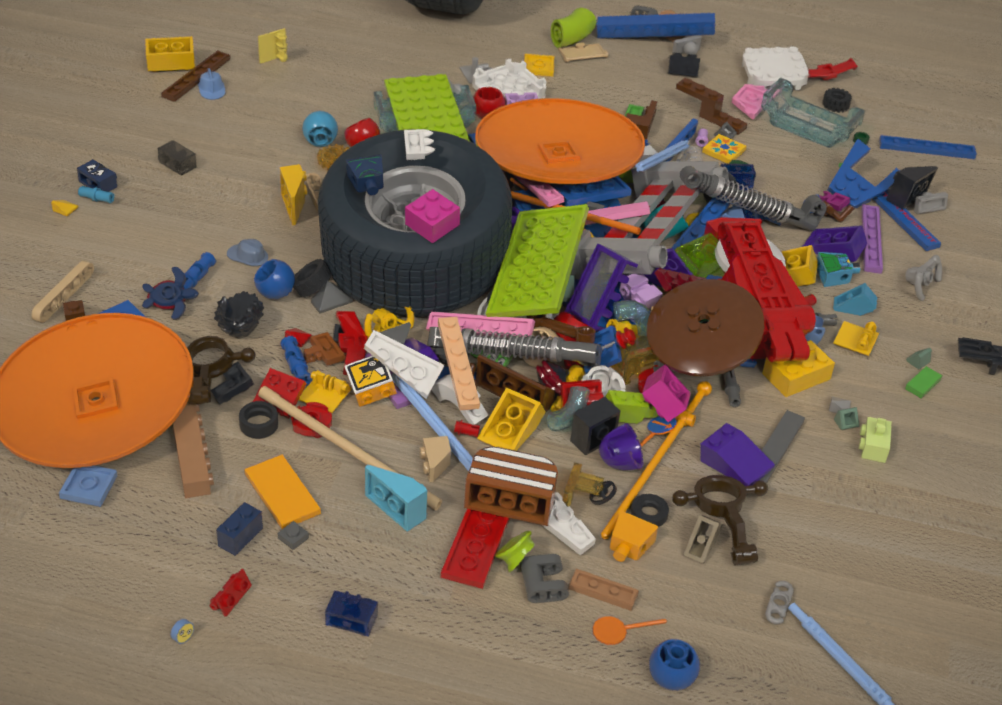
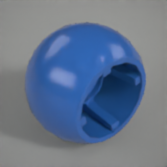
(274, 279)
(674, 664)

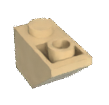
(437, 456)

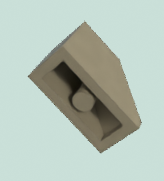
(702, 538)

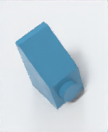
(856, 301)

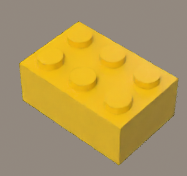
(169, 53)
(797, 376)

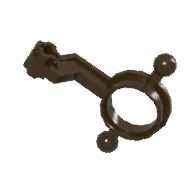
(203, 374)
(742, 552)

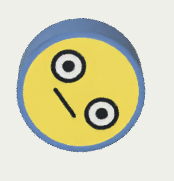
(182, 631)

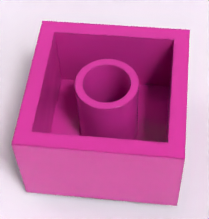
(432, 215)
(666, 393)

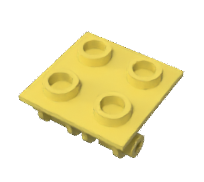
(273, 46)

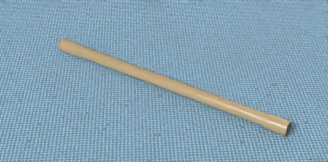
(273, 398)

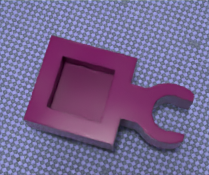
(837, 200)

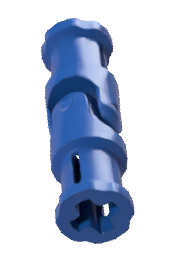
(199, 270)
(295, 359)

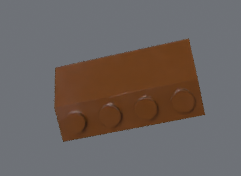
(497, 377)

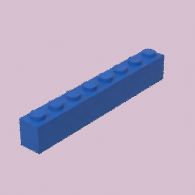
(656, 25)

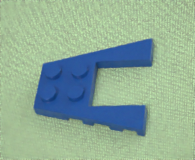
(854, 185)

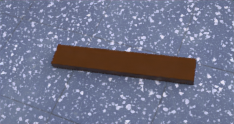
(192, 78)

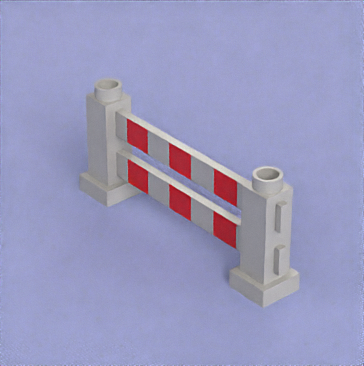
(650, 187)

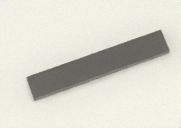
(781, 439)

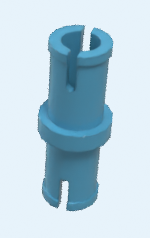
(96, 194)

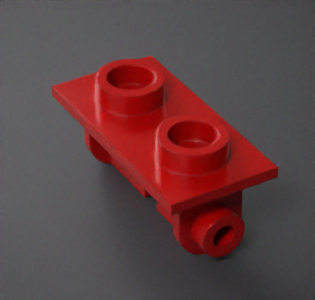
(232, 593)

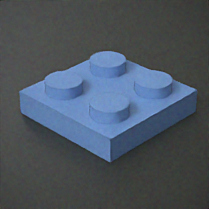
(88, 485)

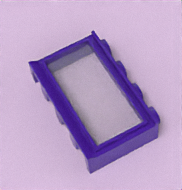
(598, 286)

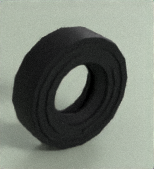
(652, 501)

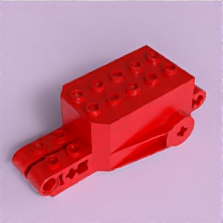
(767, 279)

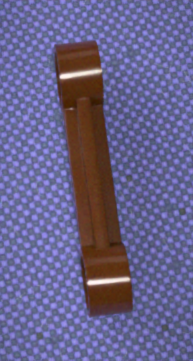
(581, 334)

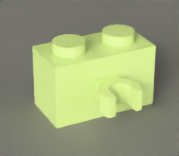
(876, 439)

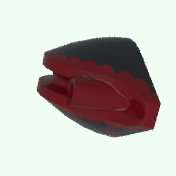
(551, 375)

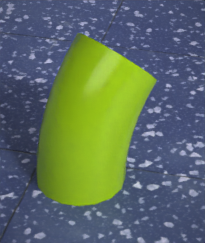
(572, 28)

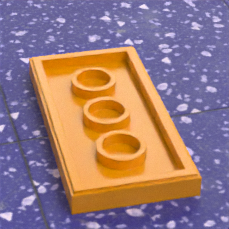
(282, 491)

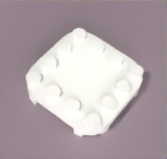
(767, 65)
(510, 78)

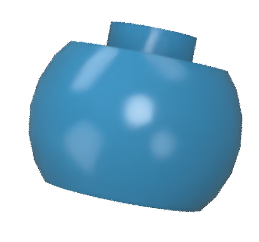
(320, 128)

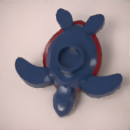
(170, 294)

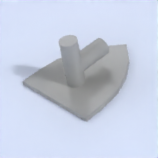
(469, 71)

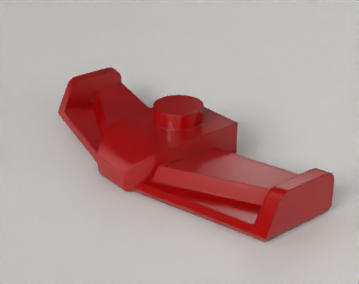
(828, 71)
(352, 339)

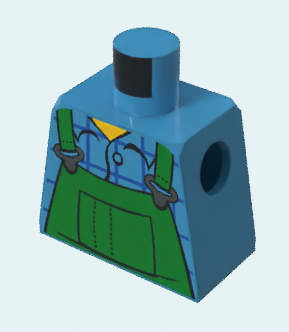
(835, 268)

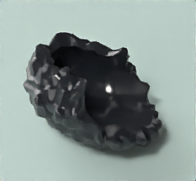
(239, 314)

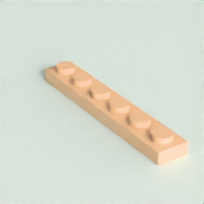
(458, 364)

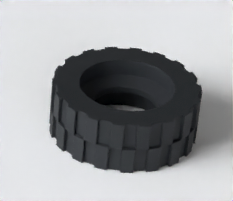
(312, 277)

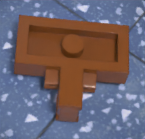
(323, 349)

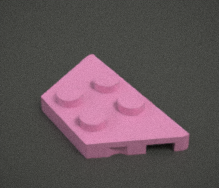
(749, 99)

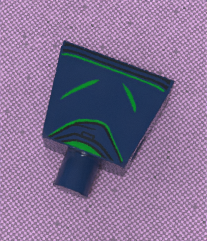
(366, 173)

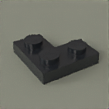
(236, 382)

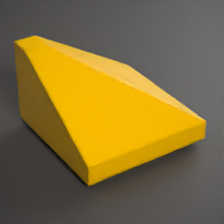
(63, 207)

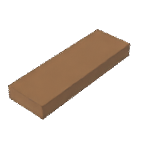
(603, 589)

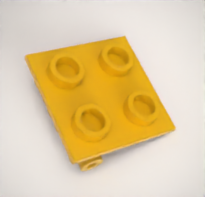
(857, 337)
(325, 390)

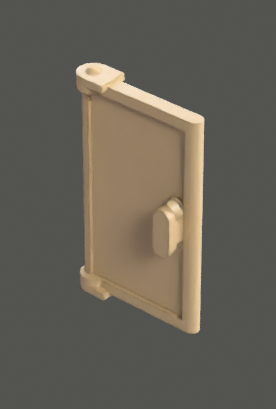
(582, 51)

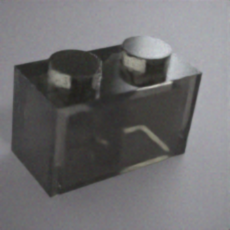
(177, 157)

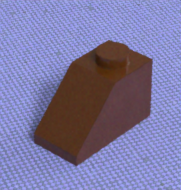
(73, 309)

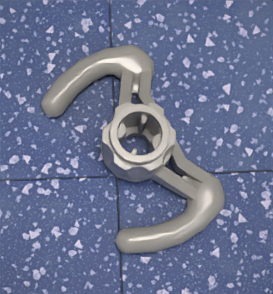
(924, 276)

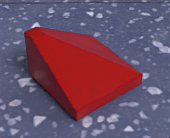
(301, 336)

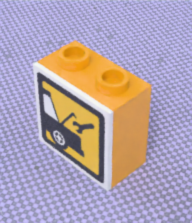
(370, 380)

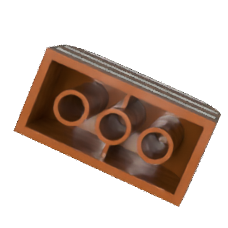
(511, 484)

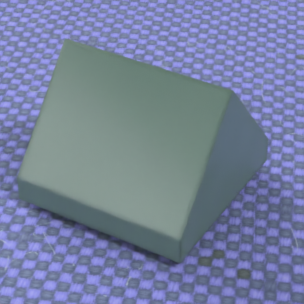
(920, 358)
(847, 418)

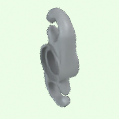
(773, 607)

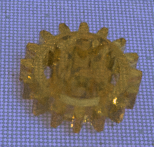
(329, 154)

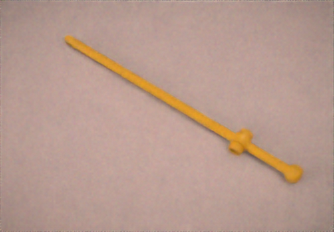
(683, 419)

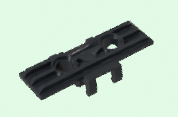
(982, 351)

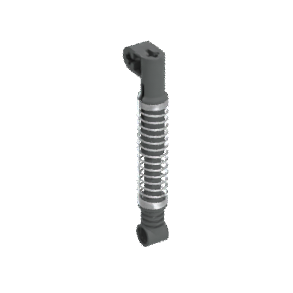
(781, 210)
(555, 348)

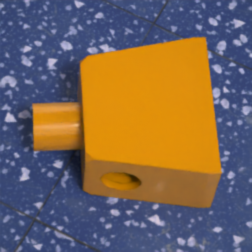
(632, 537)

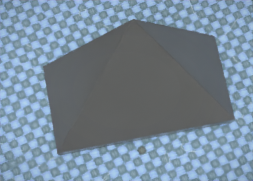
(330, 297)
(398, 333)

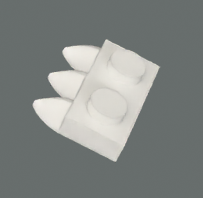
(418, 144)

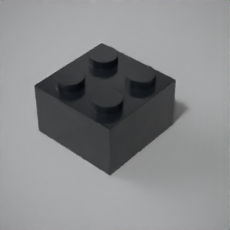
(593, 424)

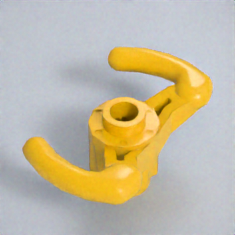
(385, 320)

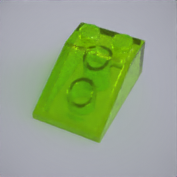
(700, 255)

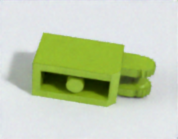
(632, 406)

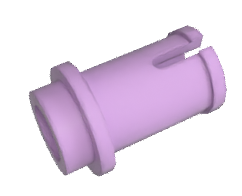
(702, 139)

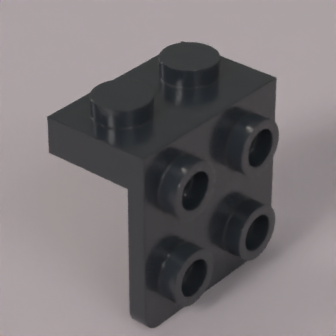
(683, 65)

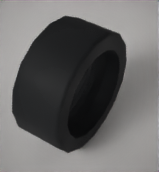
(262, 430)

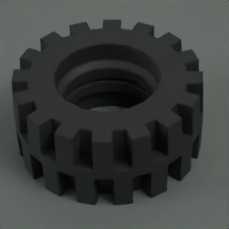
(837, 100)

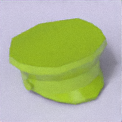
(515, 550)

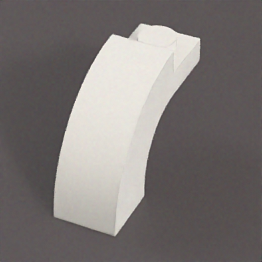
(444, 389)

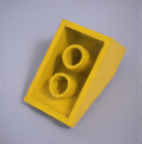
(293, 190)
(801, 264)
(512, 421)

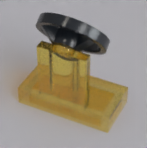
(587, 483)

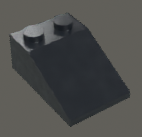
(910, 184)

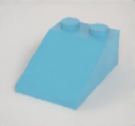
(397, 496)

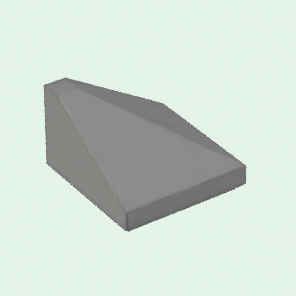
(838, 404)

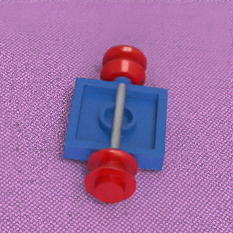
(611, 342)

